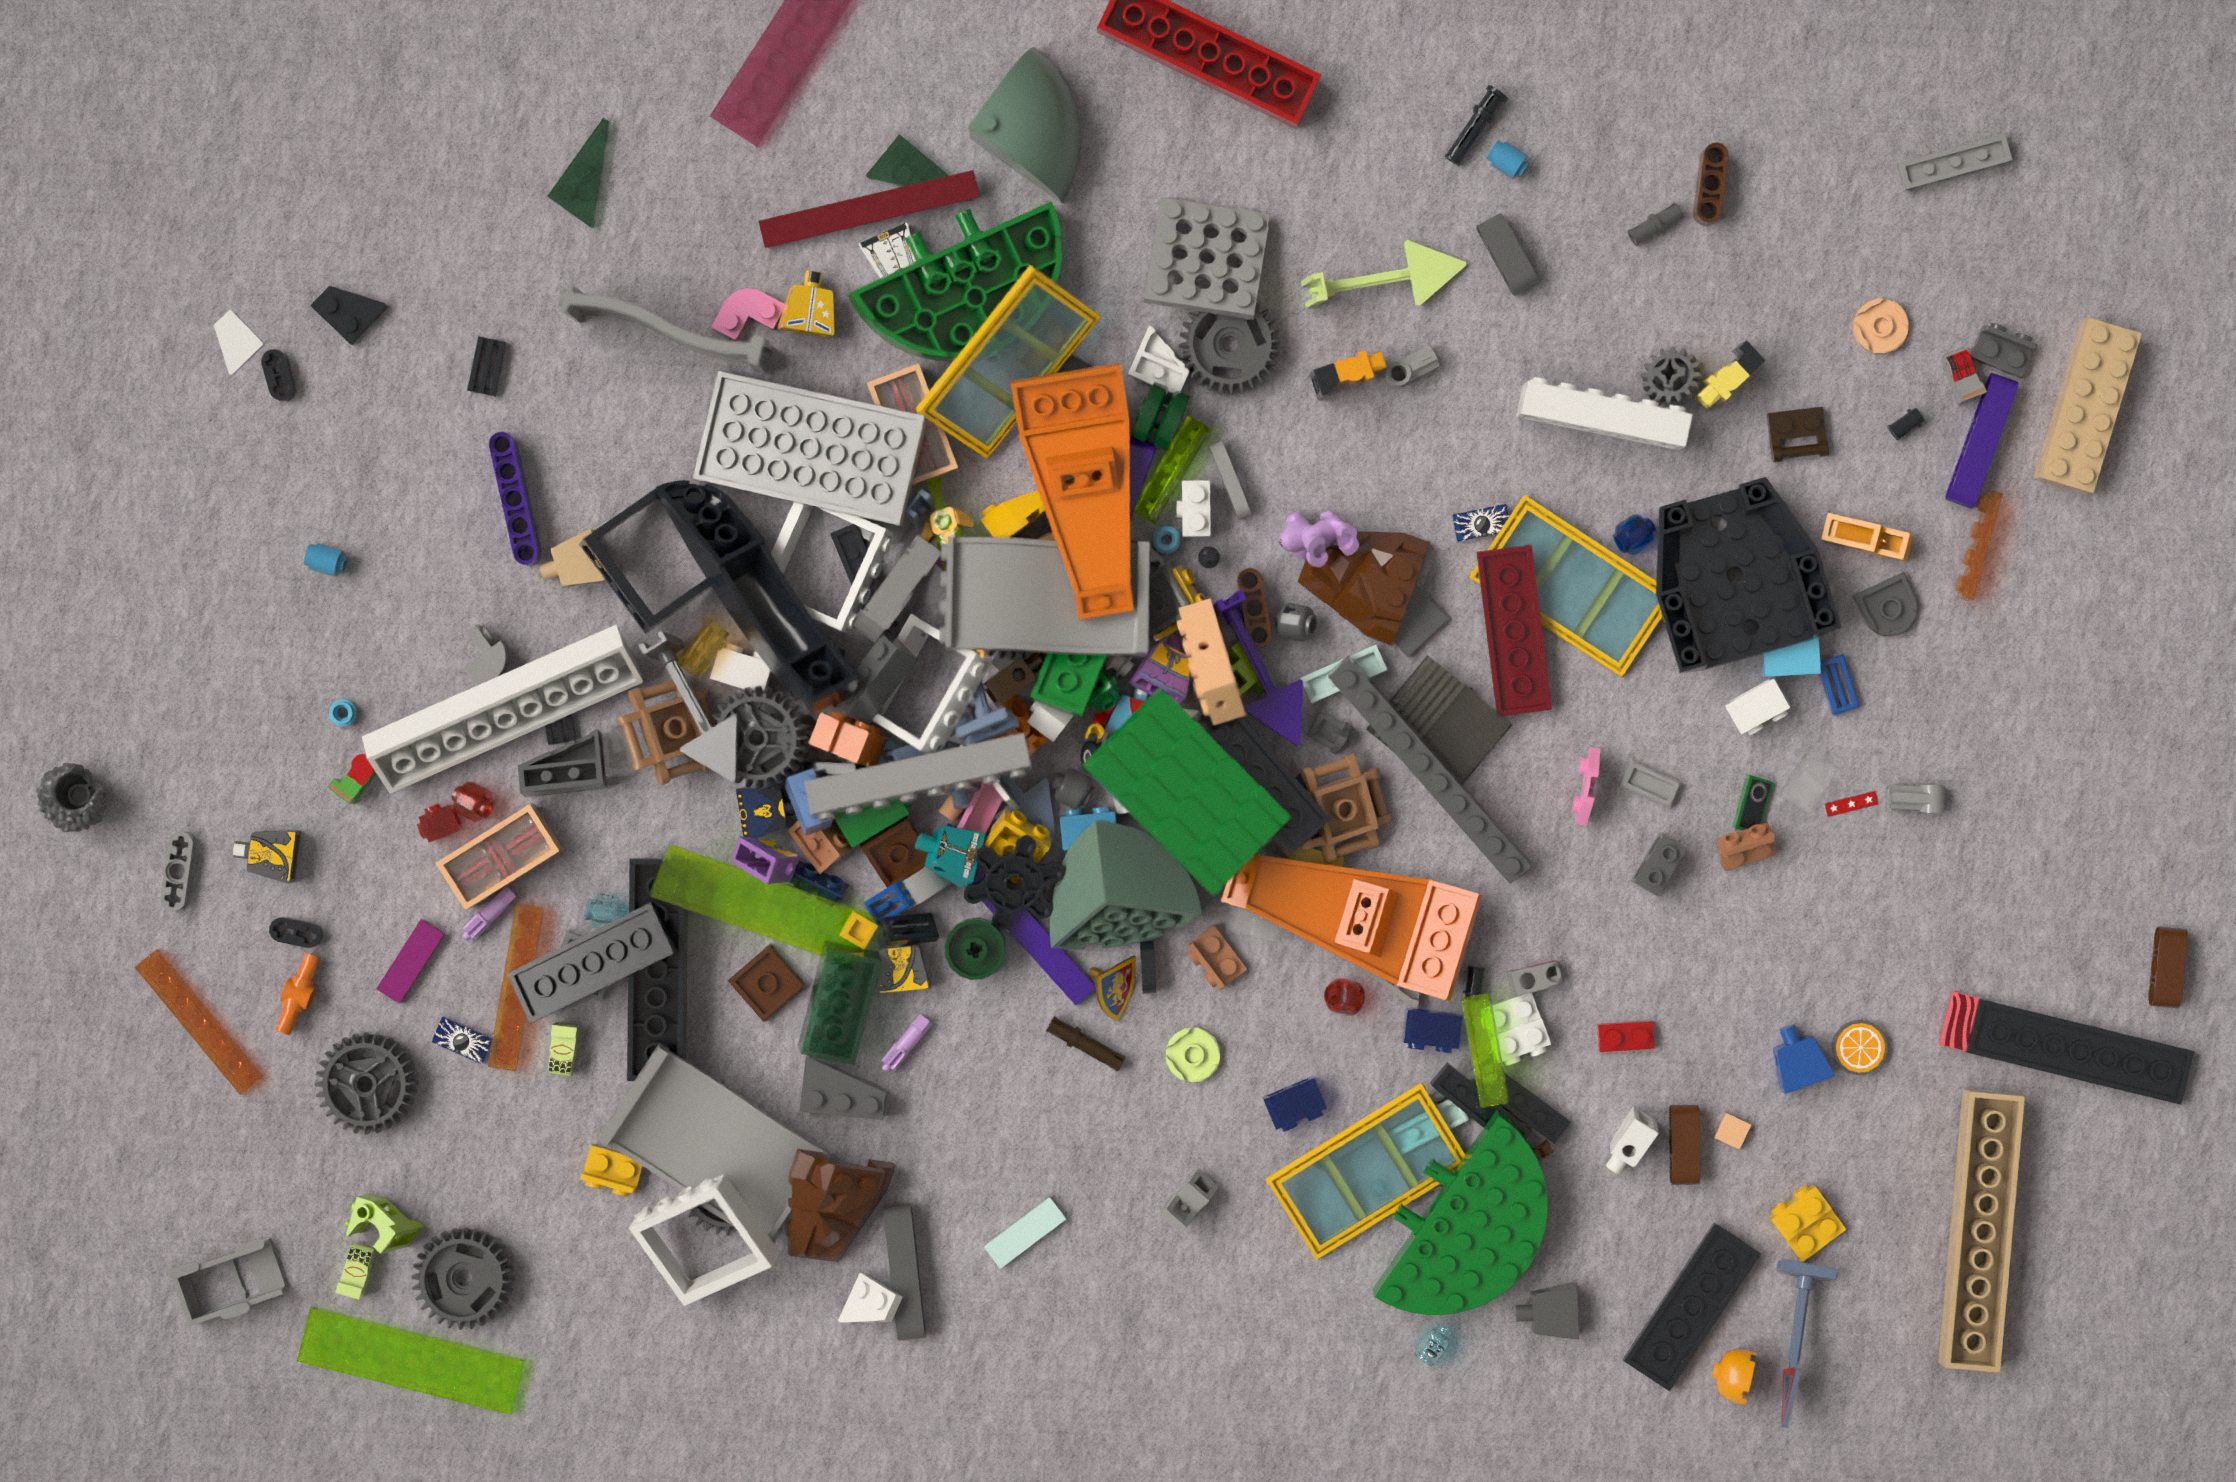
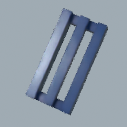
(1848, 681)
(900, 895)

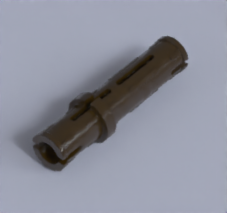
(1086, 1044)

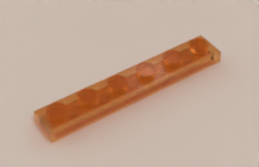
(510, 1014)
(198, 1022)

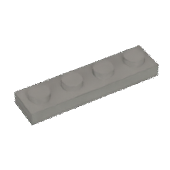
(1954, 162)

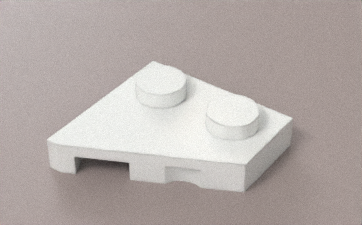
(1158, 363)
(870, 1302)

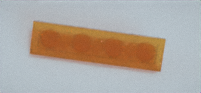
(1981, 535)

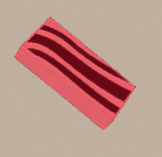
(1958, 1021)

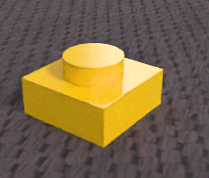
(858, 930)

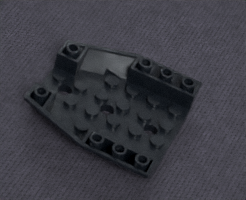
(1779, 587)

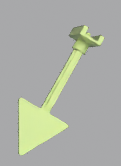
(1426, 270)

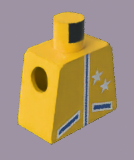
(809, 308)

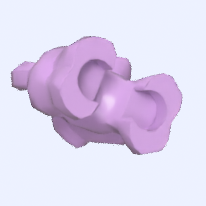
(1311, 540)

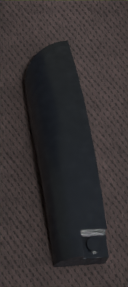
(758, 595)

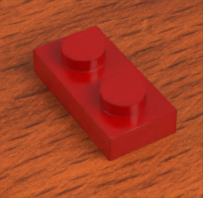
(1625, 1036)

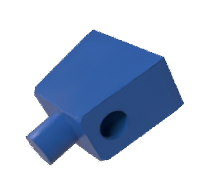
(1799, 1061)

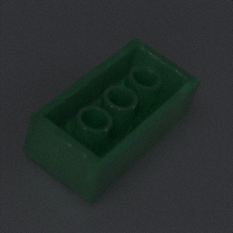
(839, 1002)

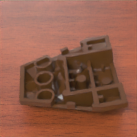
(1372, 583)
(831, 1203)

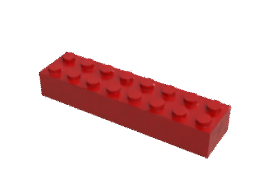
(1212, 56)

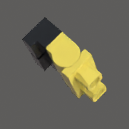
(1729, 378)

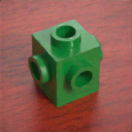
(1105, 693)

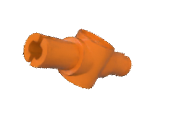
(297, 993)

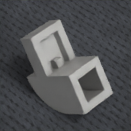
(493, 659)
(921, 886)
(1188, 1200)

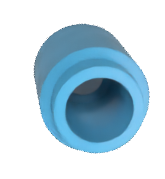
(1508, 159)
(325, 559)

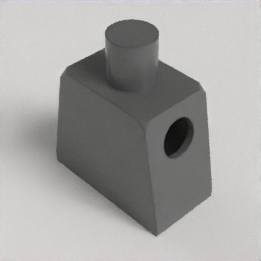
(1552, 1311)

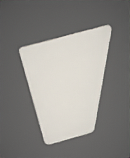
(236, 341)

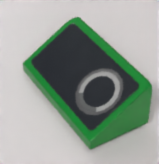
(1752, 802)

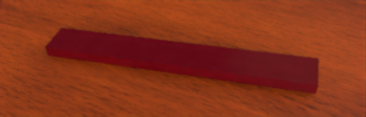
(869, 208)

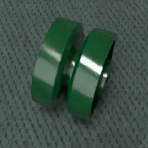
(1158, 415)
(970, 964)

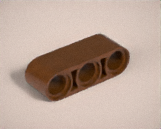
(1703, 195)
(1258, 594)
(2168, 967)
(1684, 1144)

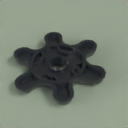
(1021, 897)

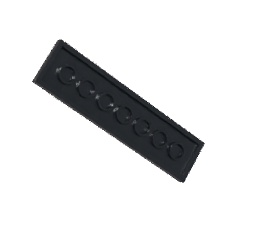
(2080, 1051)

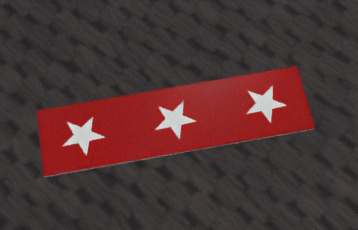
(1851, 803)

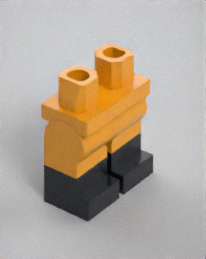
(1346, 372)

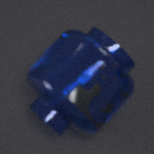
(1634, 534)

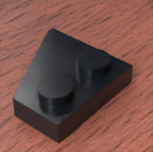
(348, 312)

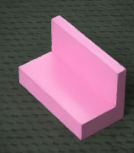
(981, 809)

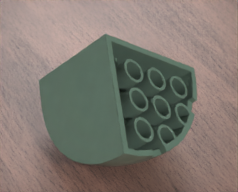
(1032, 124)
(1119, 890)

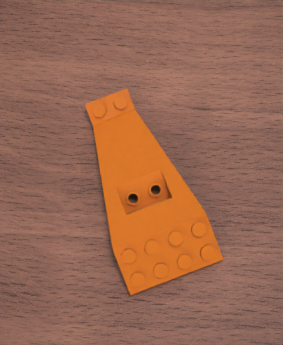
(1077, 427)
(1410, 931)

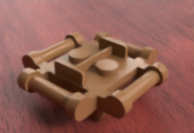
(665, 730)
(1348, 807)

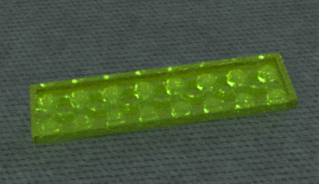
(749, 903)
(411, 1360)

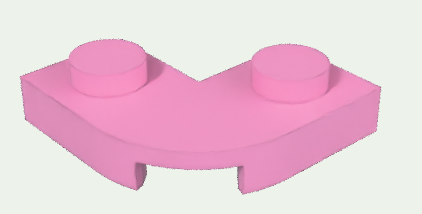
(747, 304)
(1590, 769)

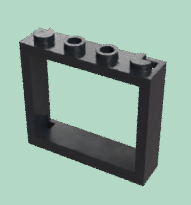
(618, 581)

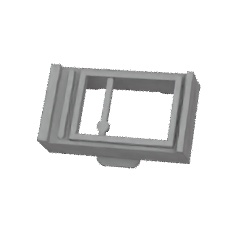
(897, 589)
(265, 1270)

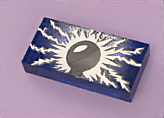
(1479, 522)
(462, 1040)

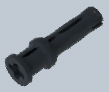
(1483, 114)

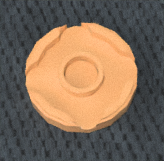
(1880, 326)

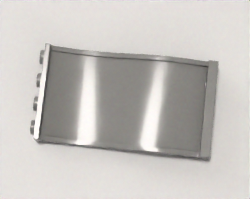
(577, 304)
(1021, 599)
(699, 1129)

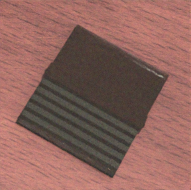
(1449, 717)

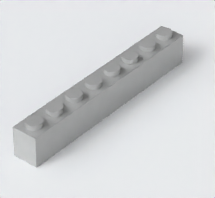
(918, 776)

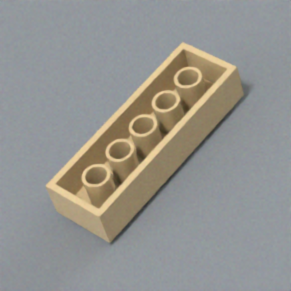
(2087, 406)

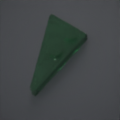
(904, 165)
(579, 185)

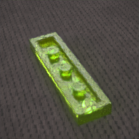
(1171, 469)
(1485, 1050)

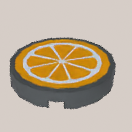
(1859, 1047)

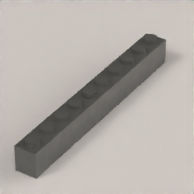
(1429, 769)

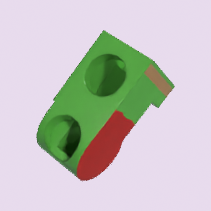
(355, 780)

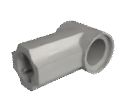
(1413, 366)
(1922, 798)

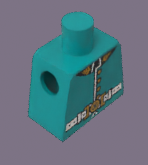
(952, 853)

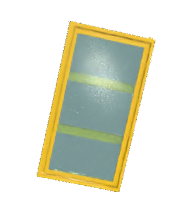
(1021, 339)
(1583, 587)
(1365, 1171)

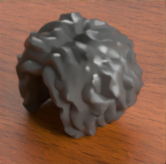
(71, 798)

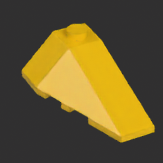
(1013, 515)

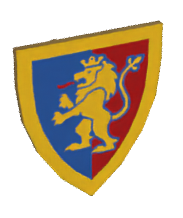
(1115, 986)

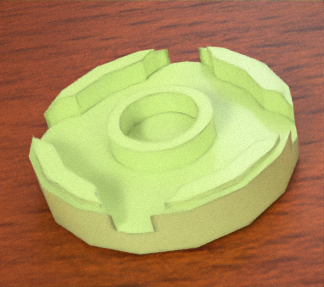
(1193, 1054)

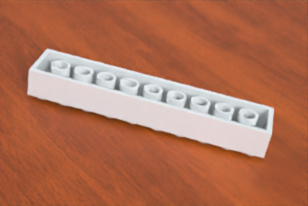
(502, 709)

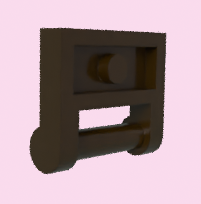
(1796, 425)

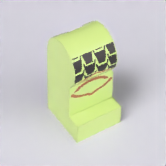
(563, 1048)
(356, 1271)

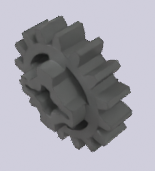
(1680, 383)

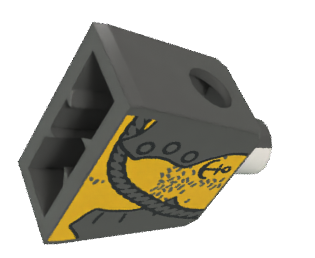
(271, 854)
(902, 969)

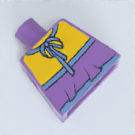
(1164, 669)
(774, 864)

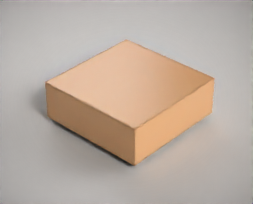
(1732, 1130)

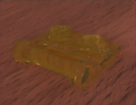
(703, 647)

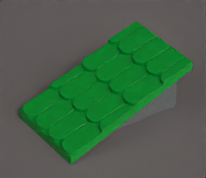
(1186, 791)

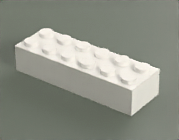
(1604, 415)

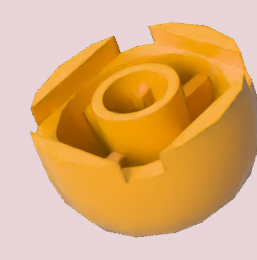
(1735, 1374)

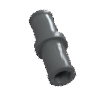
(1655, 224)

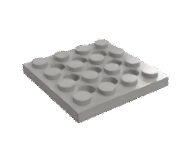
(1214, 298)

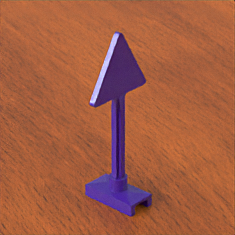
(1279, 708)

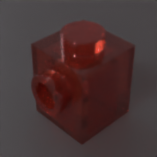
(439, 822)

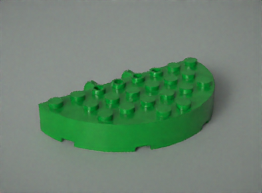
(949, 295)
(1475, 1231)

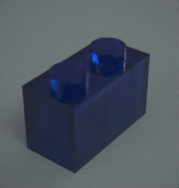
(1432, 1029)
(1295, 1103)

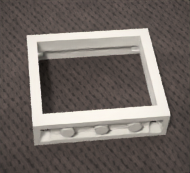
(869, 569)
(954, 702)
(740, 1215)

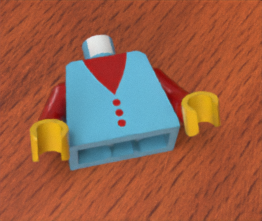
(1116, 716)

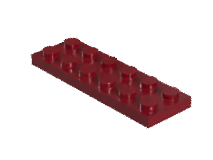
(1514, 630)

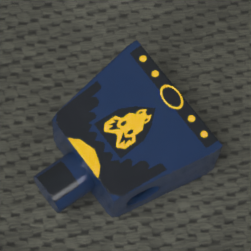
(763, 810)

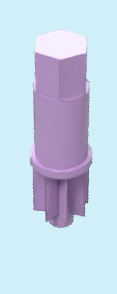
(488, 914)
(906, 1043)

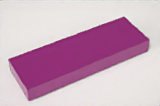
(410, 961)

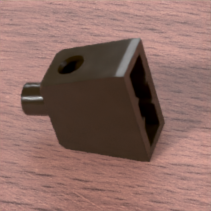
(1003, 686)

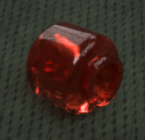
(473, 801)
(1344, 996)

